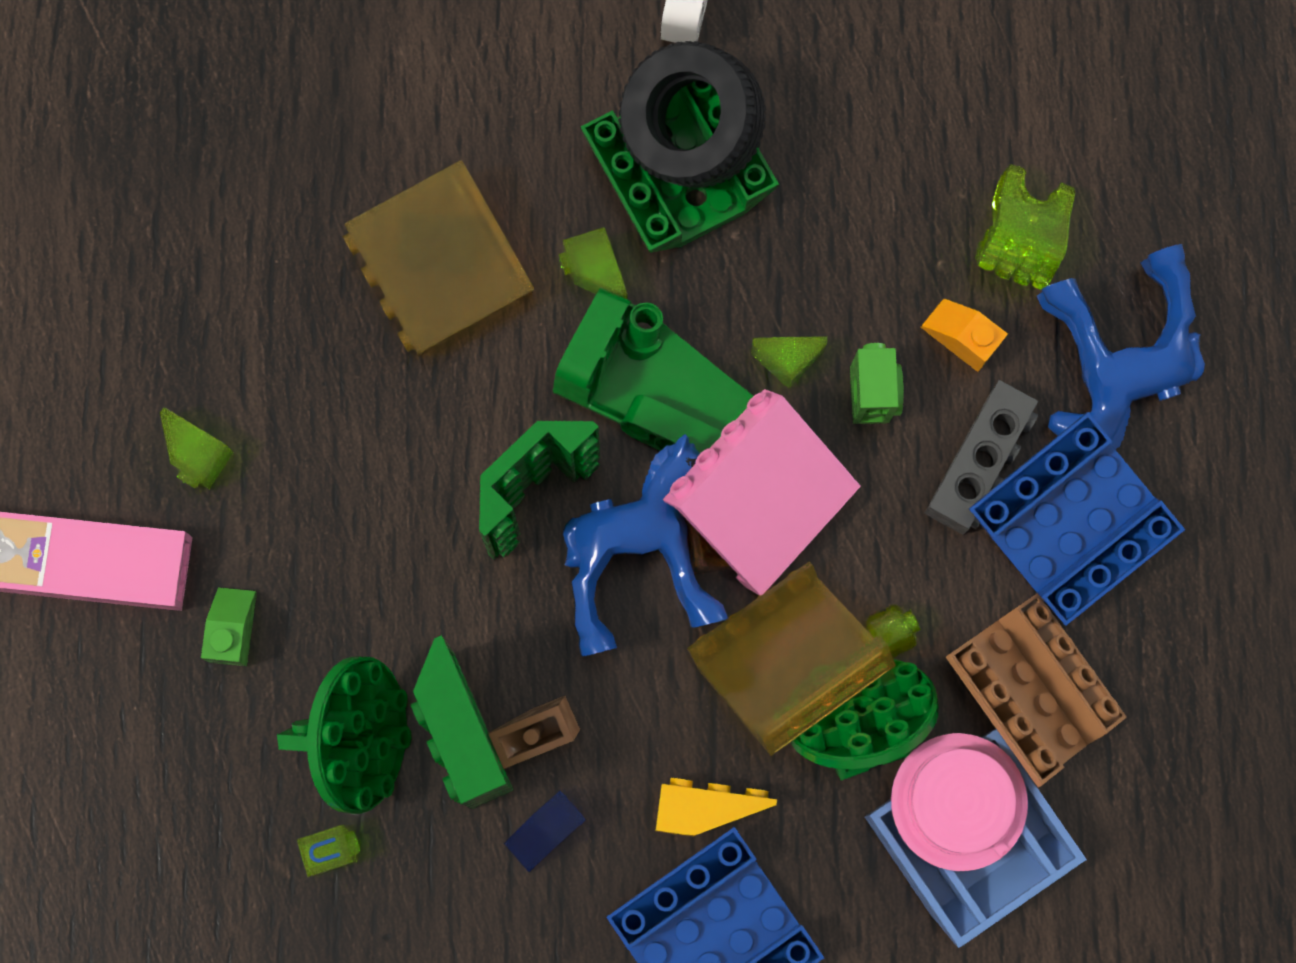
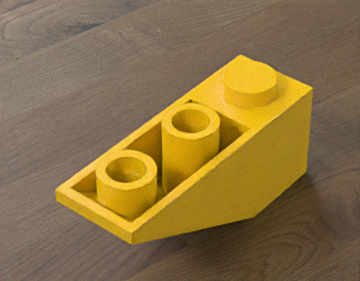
(695, 810)

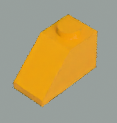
(964, 332)

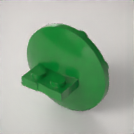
(874, 724)
(354, 735)

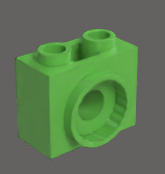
(876, 385)

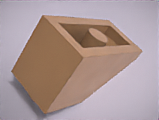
(535, 732)

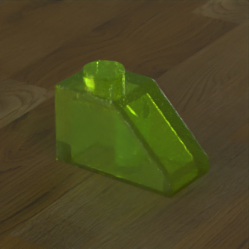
(592, 263)
(193, 451)

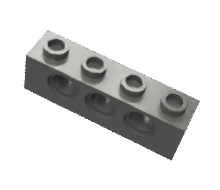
(1002, 404)

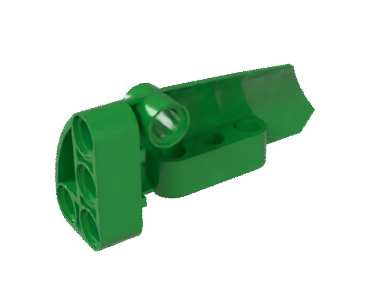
(646, 376)

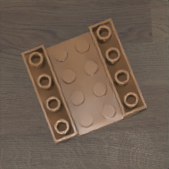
(1036, 688)

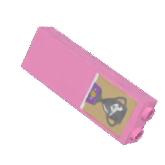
(93, 561)

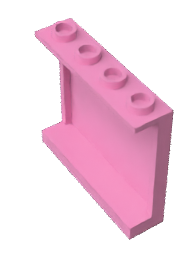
(763, 490)

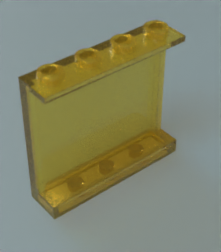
(437, 258)
(790, 658)

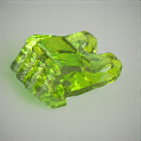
(1026, 232)

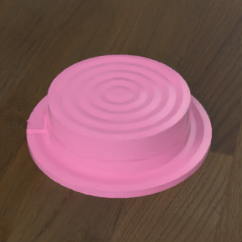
(959, 802)

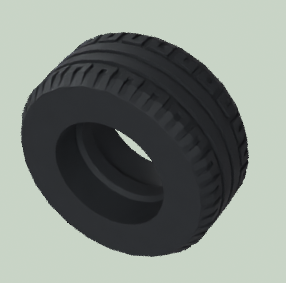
(648, 98)

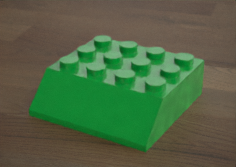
(458, 730)

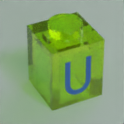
(328, 850)

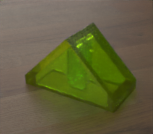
(788, 356)

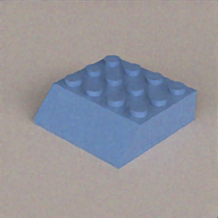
(976, 899)

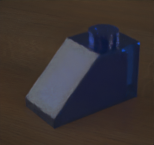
(545, 831)

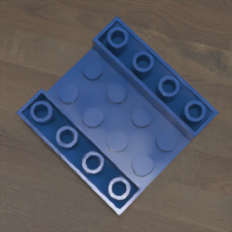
(1075, 519)
(713, 912)

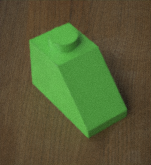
(229, 627)

